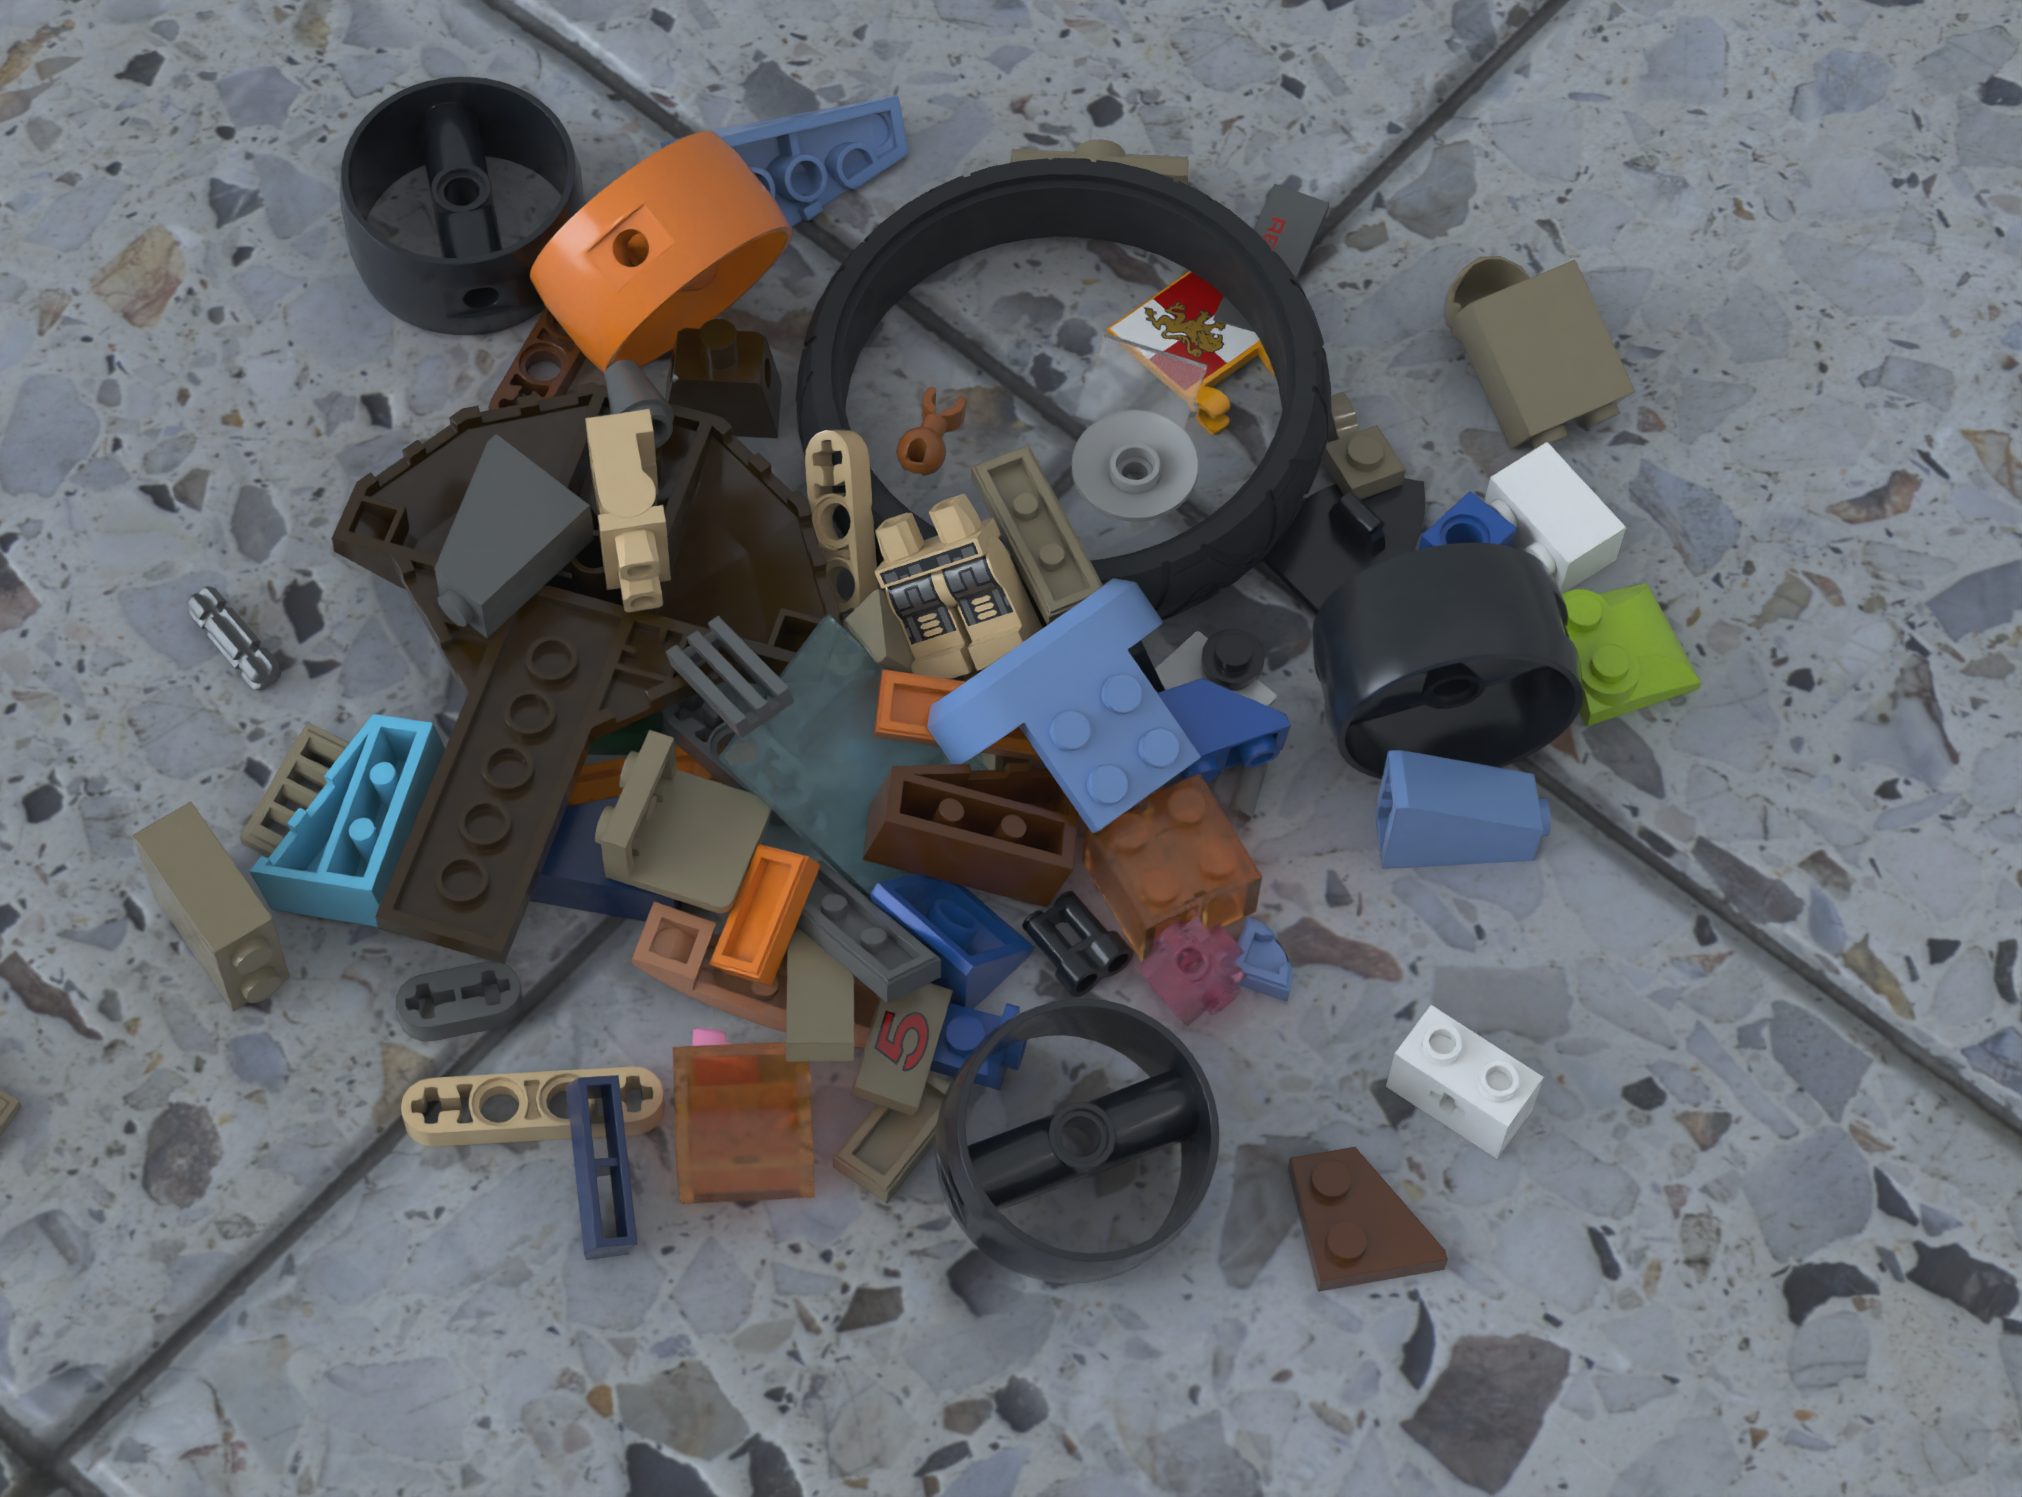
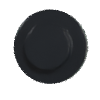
(1232, 658)

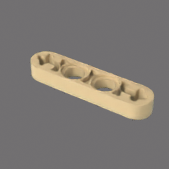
(857, 548)
(533, 1118)

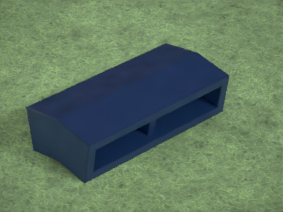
(589, 1168)

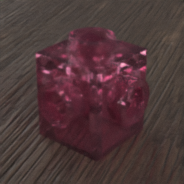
(1175, 955)

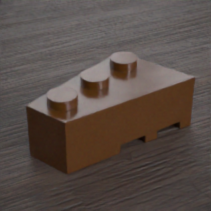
(975, 828)

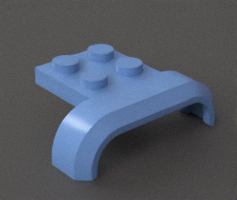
(1077, 705)

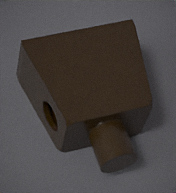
(727, 376)

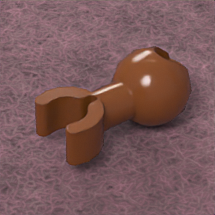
(922, 448)

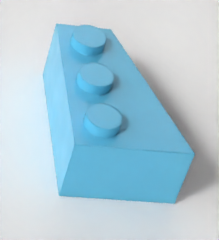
(355, 829)

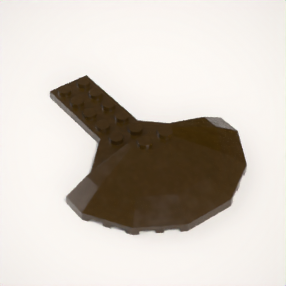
(571, 655)

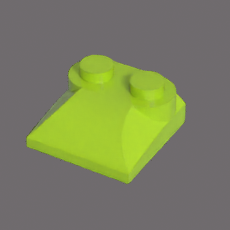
(1625, 652)

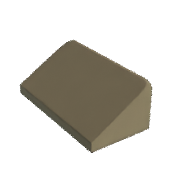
(881, 633)

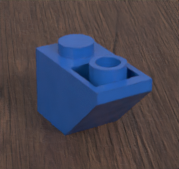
(1224, 728)

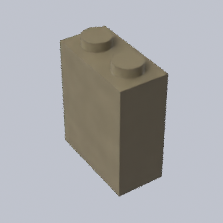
(1544, 356)
(212, 906)

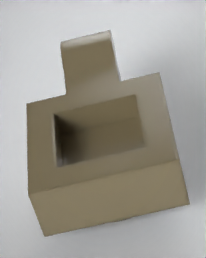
(1357, 458)

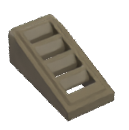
(300, 762)

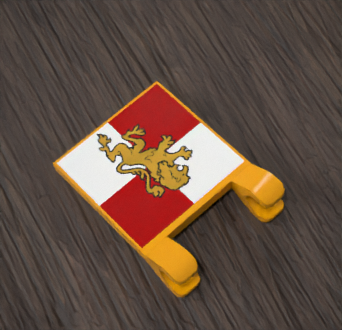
(1183, 325)

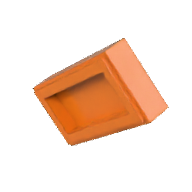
(764, 914)

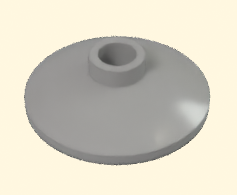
(1135, 444)

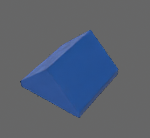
(967, 936)

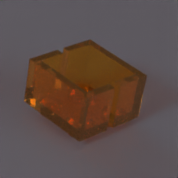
(1168, 856)
(745, 1123)

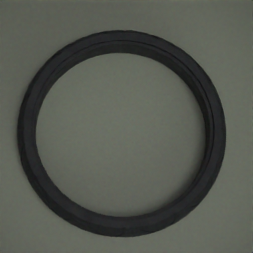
(1118, 206)

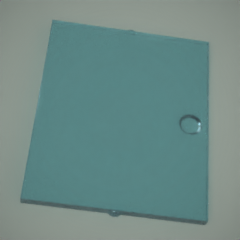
(820, 753)

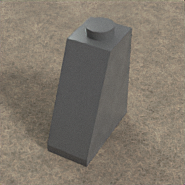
(507, 538)

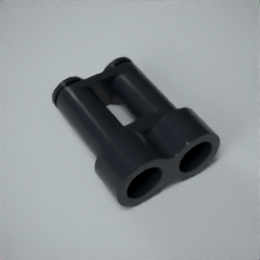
(1087, 962)

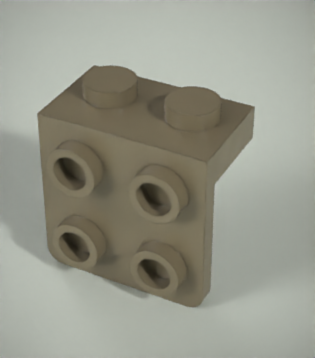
(679, 830)

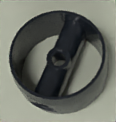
(450, 131)
(1447, 658)
(1120, 1126)

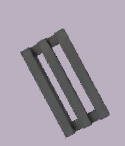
(706, 648)

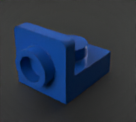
(963, 1032)

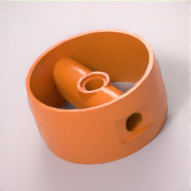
(661, 251)

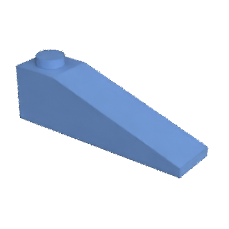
(819, 153)

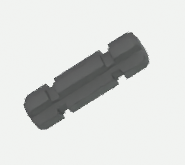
(234, 638)

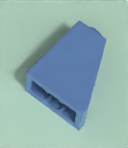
(1456, 813)

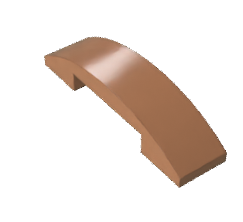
(678, 953)

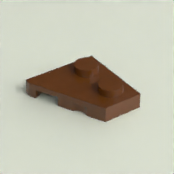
(1357, 1223)

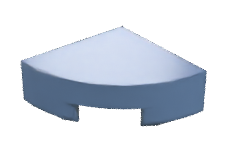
(1264, 961)

